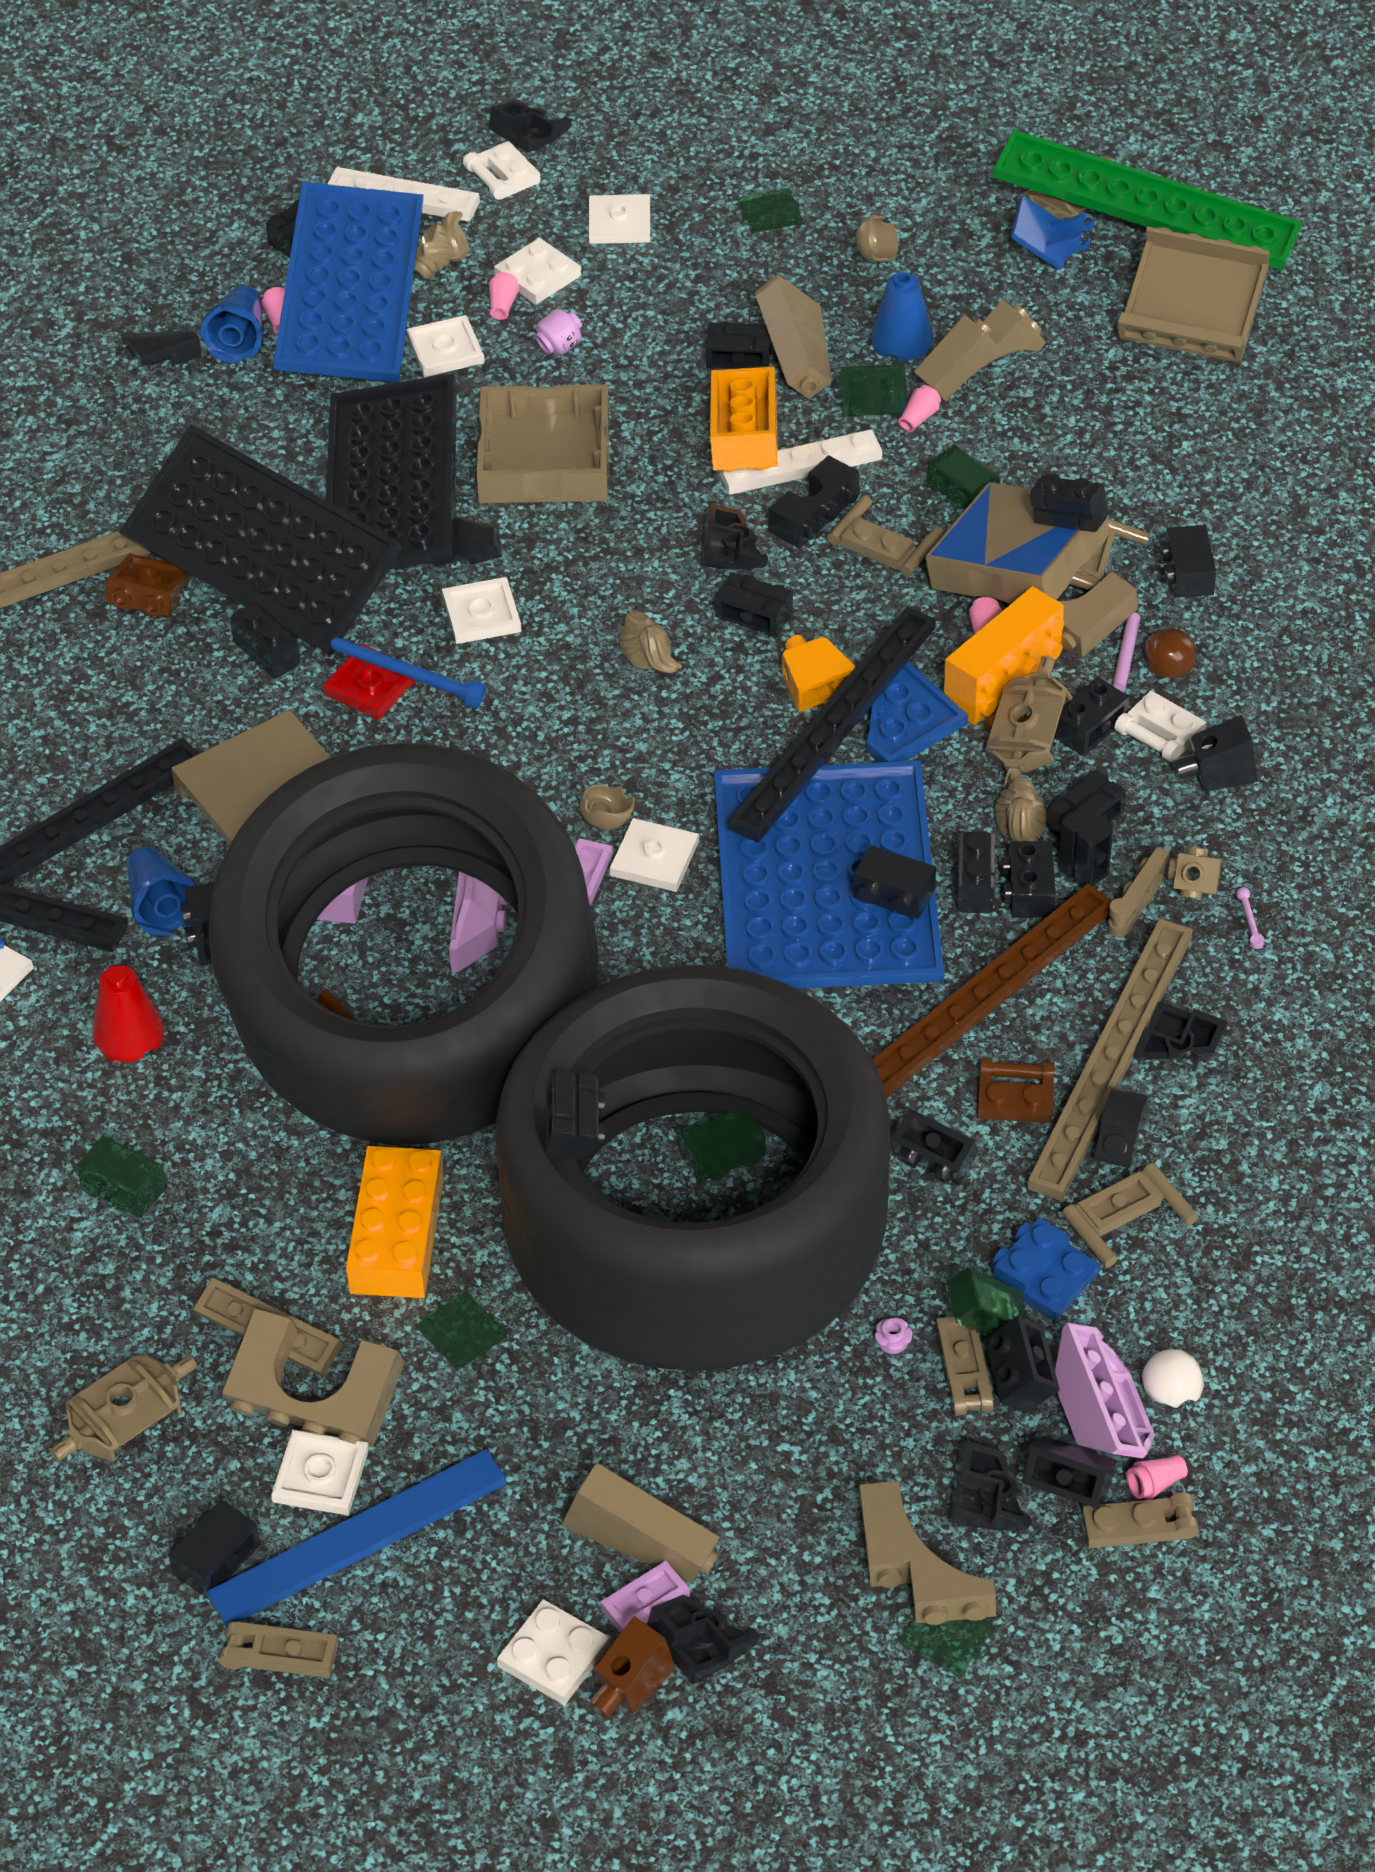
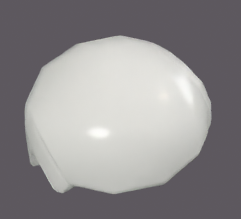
(1172, 1378)

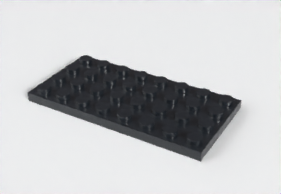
(397, 463)
(261, 539)

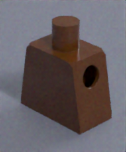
(631, 1669)

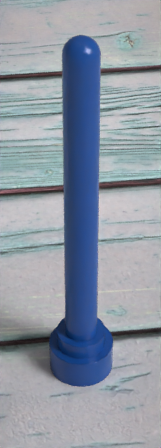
(469, 692)

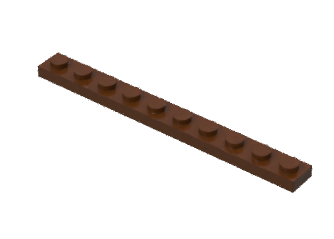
(990, 987)

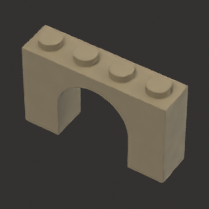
(1097, 613)
(349, 1414)

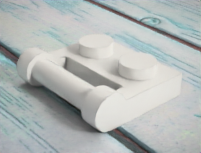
(508, 164)
(1164, 720)

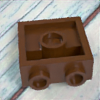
(146, 585)

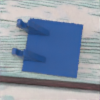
(1048, 235)

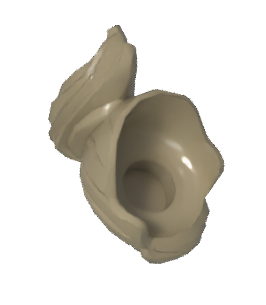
(441, 245)
(646, 643)
(1020, 811)

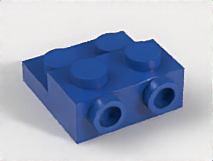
(1045, 1268)

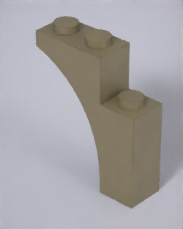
(976, 344)
(900, 1557)

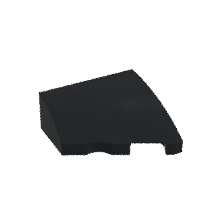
(526, 125)
(156, 346)
(728, 540)
(474, 542)
(1180, 1034)
(984, 1491)
(699, 1637)

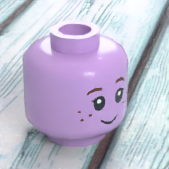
(558, 332)

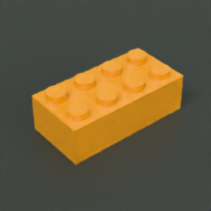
(744, 419)
(1003, 650)
(395, 1222)

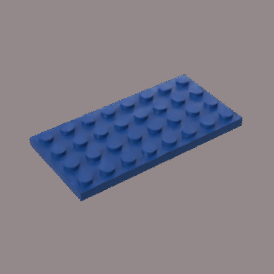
(349, 282)

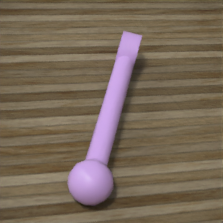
(1256, 939)

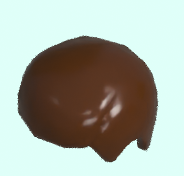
(1170, 652)

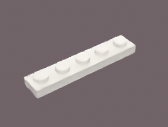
(437, 199)
(800, 460)

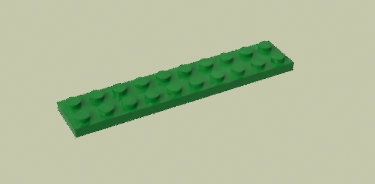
(1142, 196)

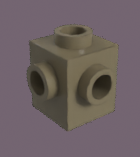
(1209, 872)

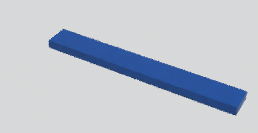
(356, 1538)

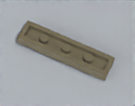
(234, 1309)

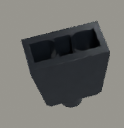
(1220, 756)

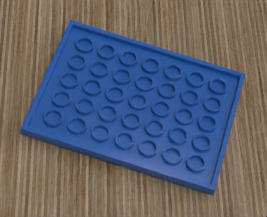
(792, 892)

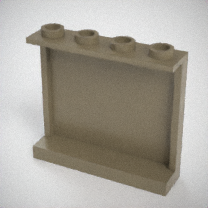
(1195, 294)
(245, 770)

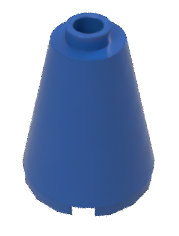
(902, 320)
(234, 326)
(156, 891)

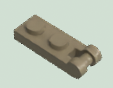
(1137, 894)
(964, 1367)
(1140, 1521)
(279, 1649)

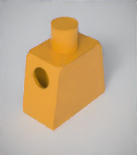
(813, 670)

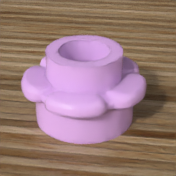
(893, 1342)

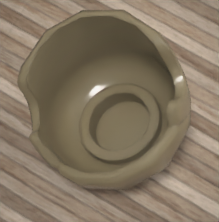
(877, 240)
(606, 807)

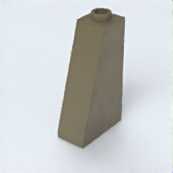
(796, 334)
(639, 1525)

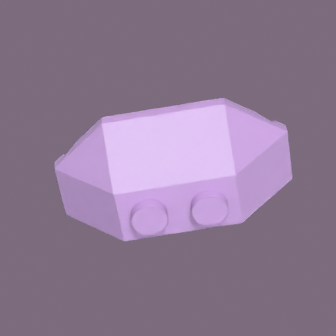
(475, 922)
(1100, 1395)

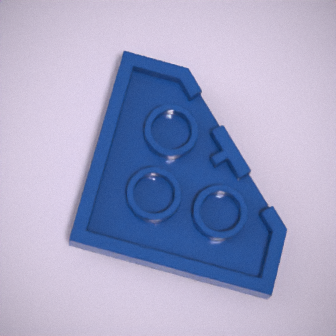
(911, 717)

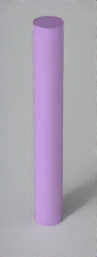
(1126, 652)

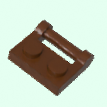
(1016, 1100)

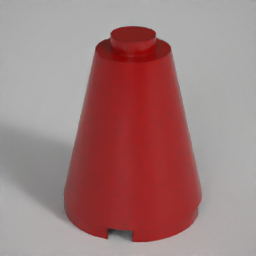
(125, 1017)

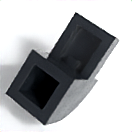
(1121, 1125)

